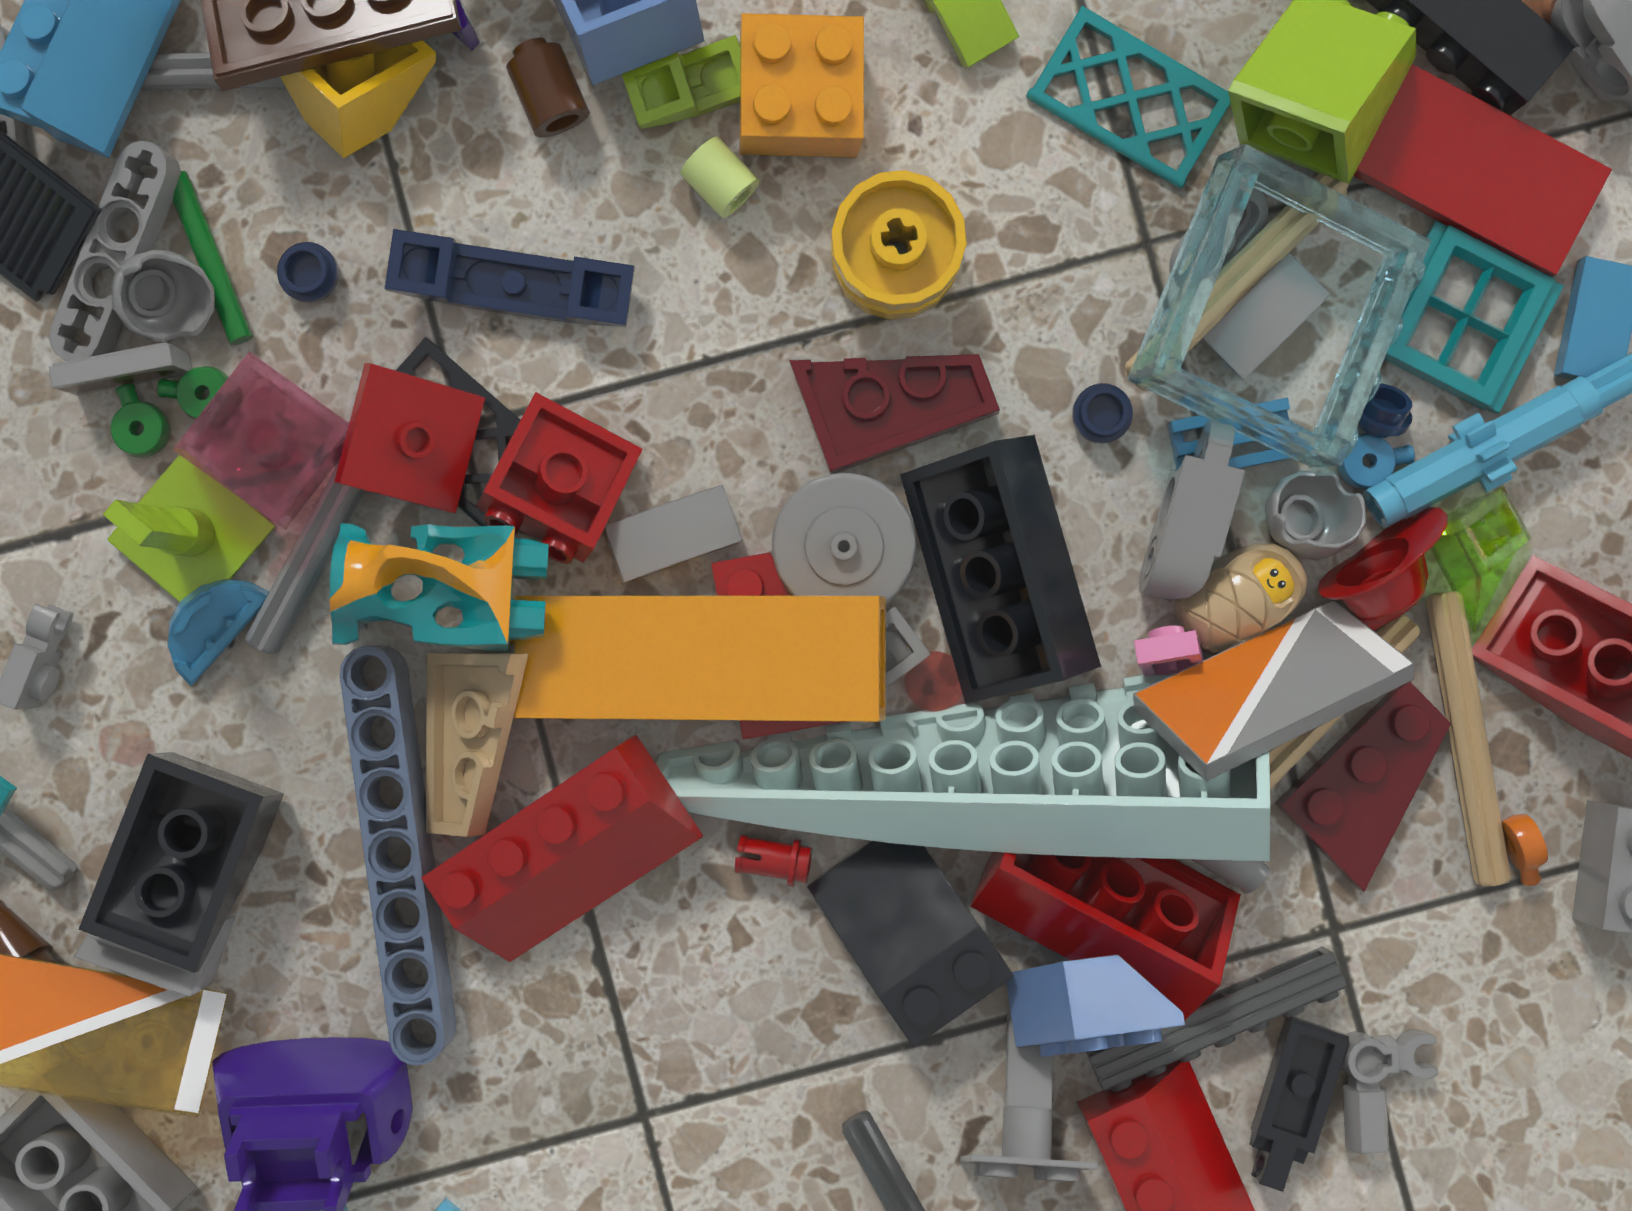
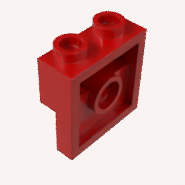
(558, 479)

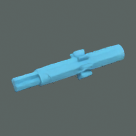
(1489, 449)

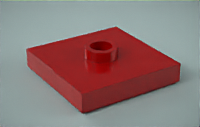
(409, 438)

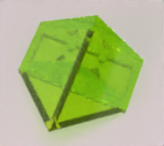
(1480, 548)

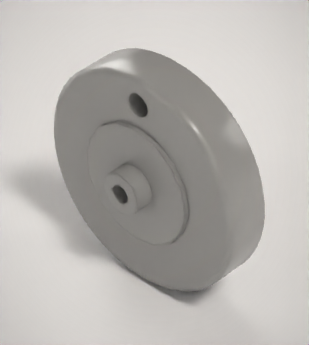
(844, 539)

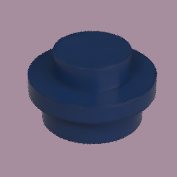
(307, 272)
(1102, 413)
(1387, 413)

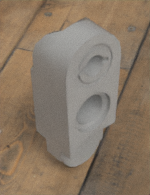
(1602, 44)
(1193, 517)

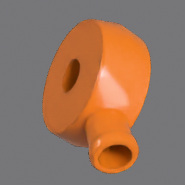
(1525, 847)

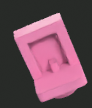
(1168, 651)

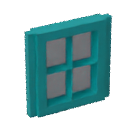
(1472, 318)

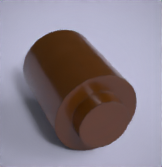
(546, 87)

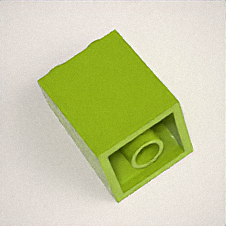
(1322, 84)

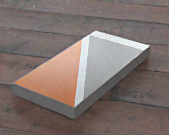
(1272, 688)

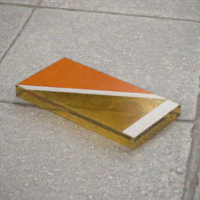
(105, 1036)

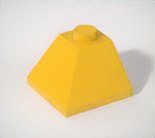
(361, 96)

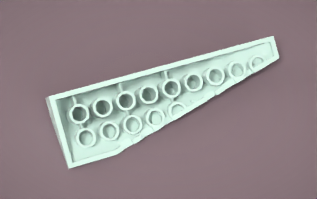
(1003, 779)

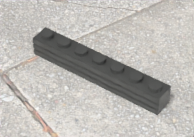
(1225, 1014)

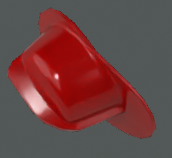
(1388, 571)

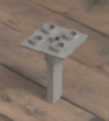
(1027, 1120)

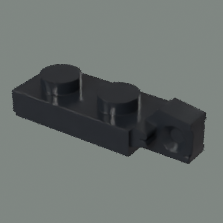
(1295, 1098)

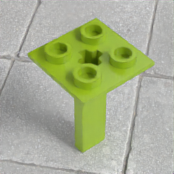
(187, 530)

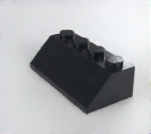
(1000, 569)

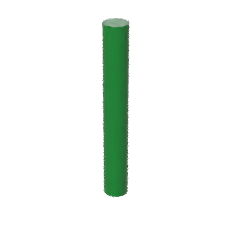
(210, 261)

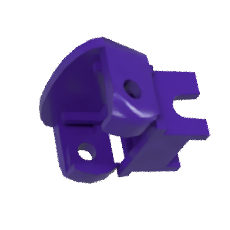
(288, 1113)

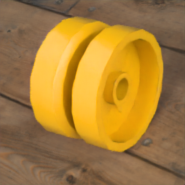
(905, 210)

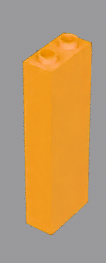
(707, 658)

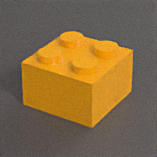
(801, 85)

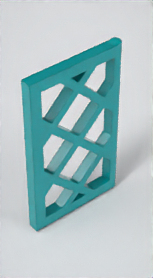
(1126, 47)

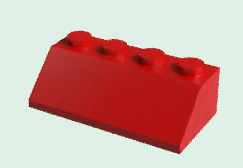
(564, 853)
(1146, 910)
(1164, 1145)

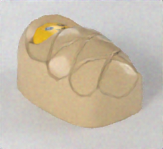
(1243, 596)

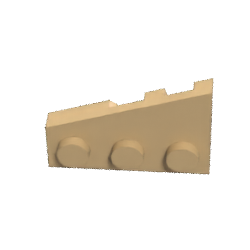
(467, 733)

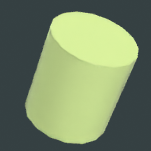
(719, 177)

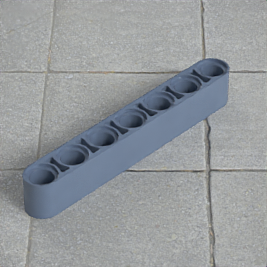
(385, 879)

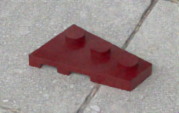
(887, 405)
(1366, 782)

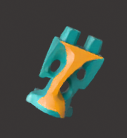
(478, 585)

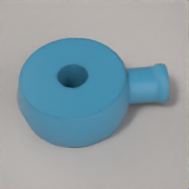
(1382, 461)

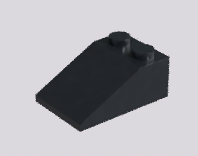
(179, 859)
(910, 935)

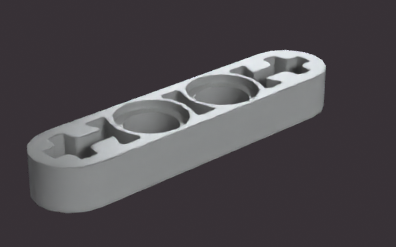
(104, 250)

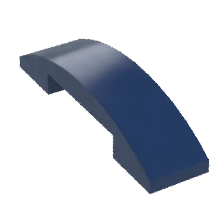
(509, 281)

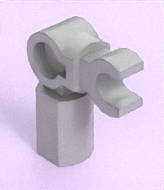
(1364, 1099)

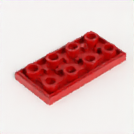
(1482, 171)

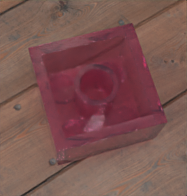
(265, 440)

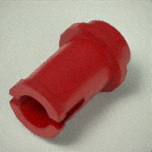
(777, 860)

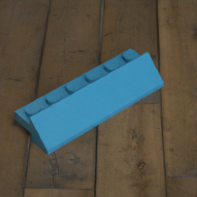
(80, 65)

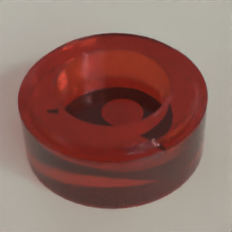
(933, 682)

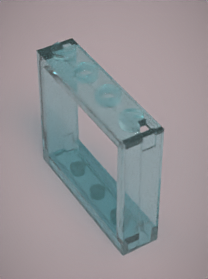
(1196, 271)

